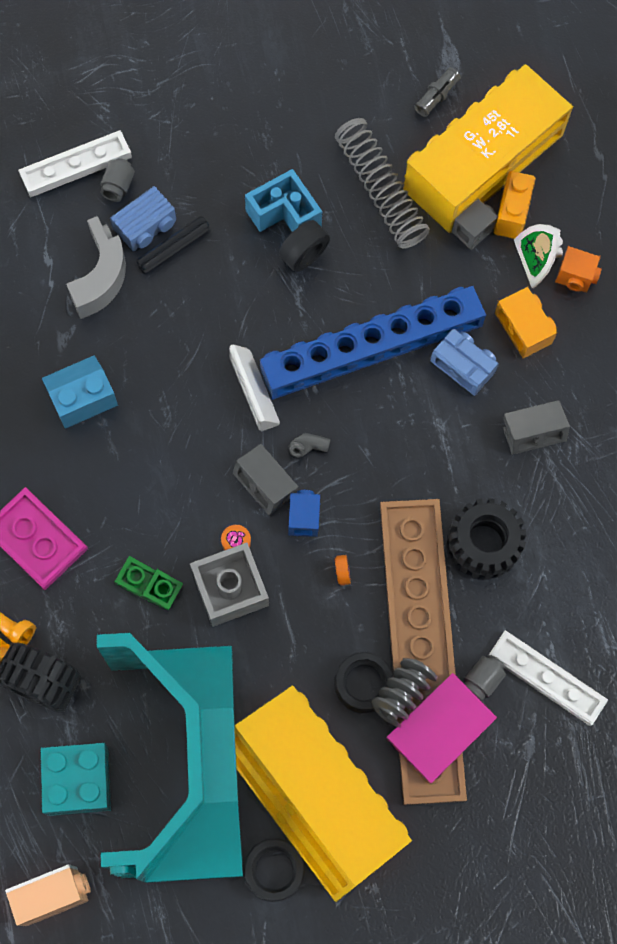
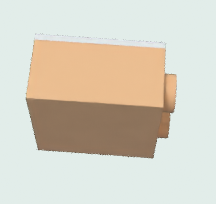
(48, 895)

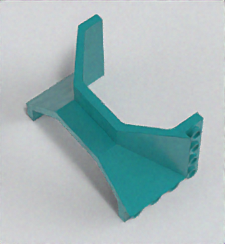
(205, 831)

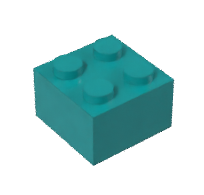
(75, 779)

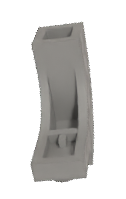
(105, 280)

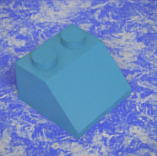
(80, 391)

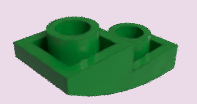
(148, 583)

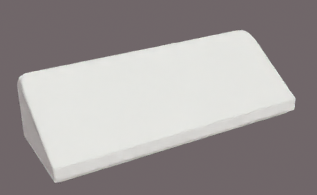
(253, 387)

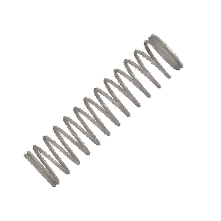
(408, 243)

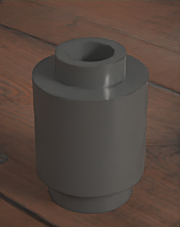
(116, 179)
(485, 677)

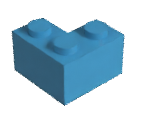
(282, 199)

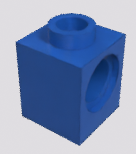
(304, 514)

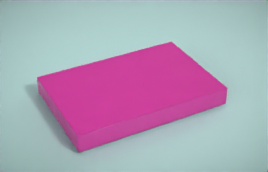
(37, 539)
(441, 728)

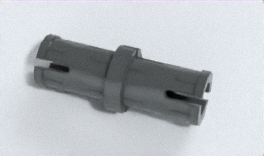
(447, 80)

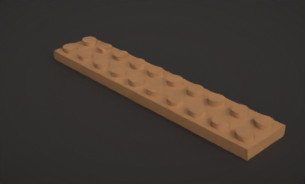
(420, 622)

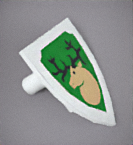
(538, 249)

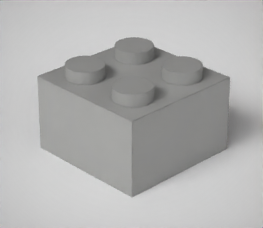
(229, 584)

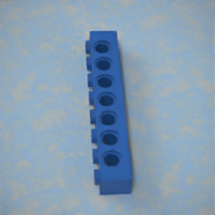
(364, 354)

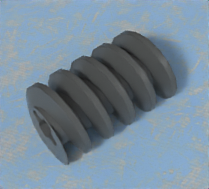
(402, 689)

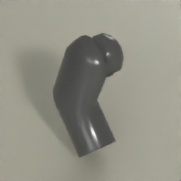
(306, 442)

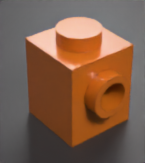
(578, 270)

